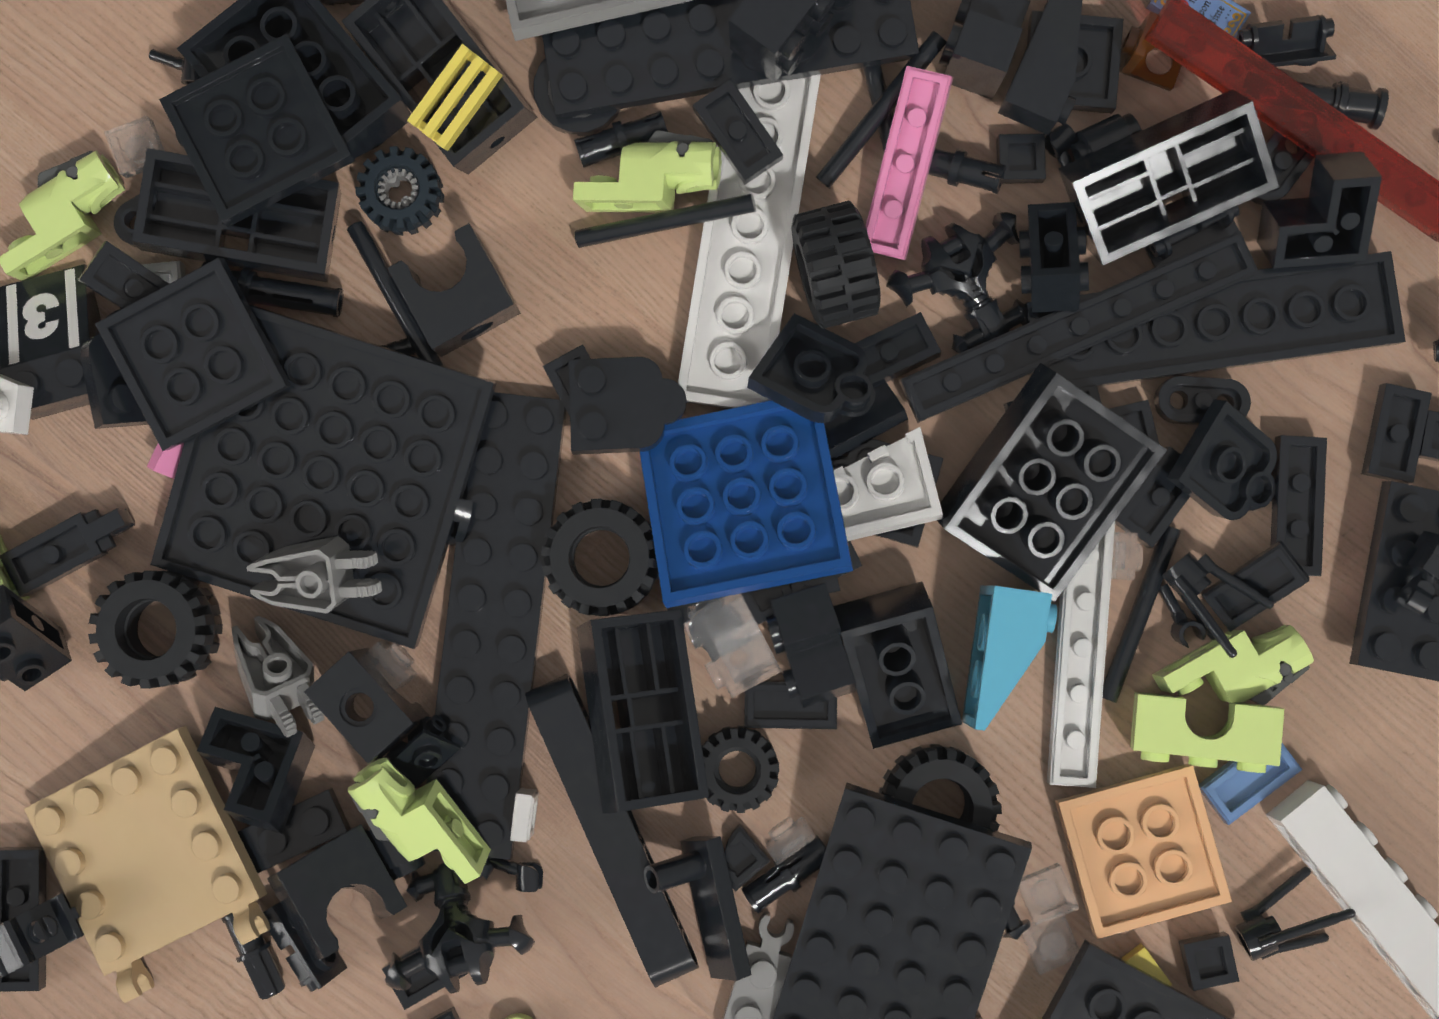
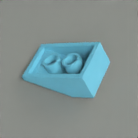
(1006, 639)

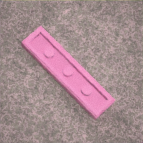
(907, 161)

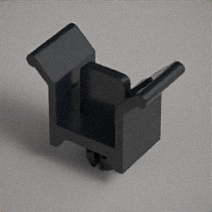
(37, 933)

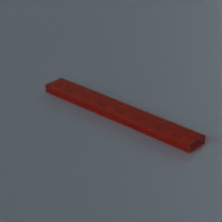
(1293, 109)

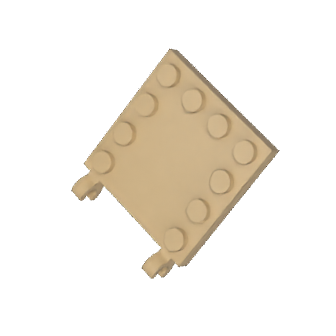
(148, 857)

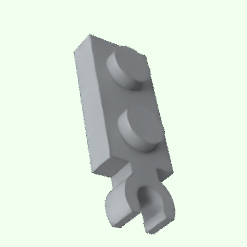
(759, 993)

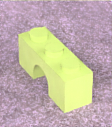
(1249, 736)

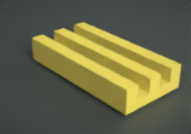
(440, 88)

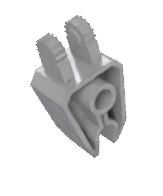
(314, 575)
(275, 675)

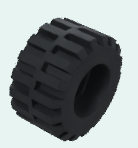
(836, 264)
(560, 557)
(119, 636)
(946, 763)

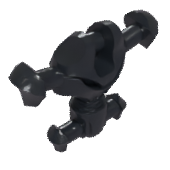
(960, 270)
(457, 940)

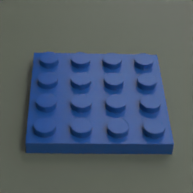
(743, 504)

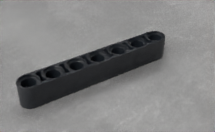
(612, 836)

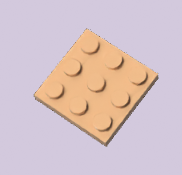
(1143, 851)

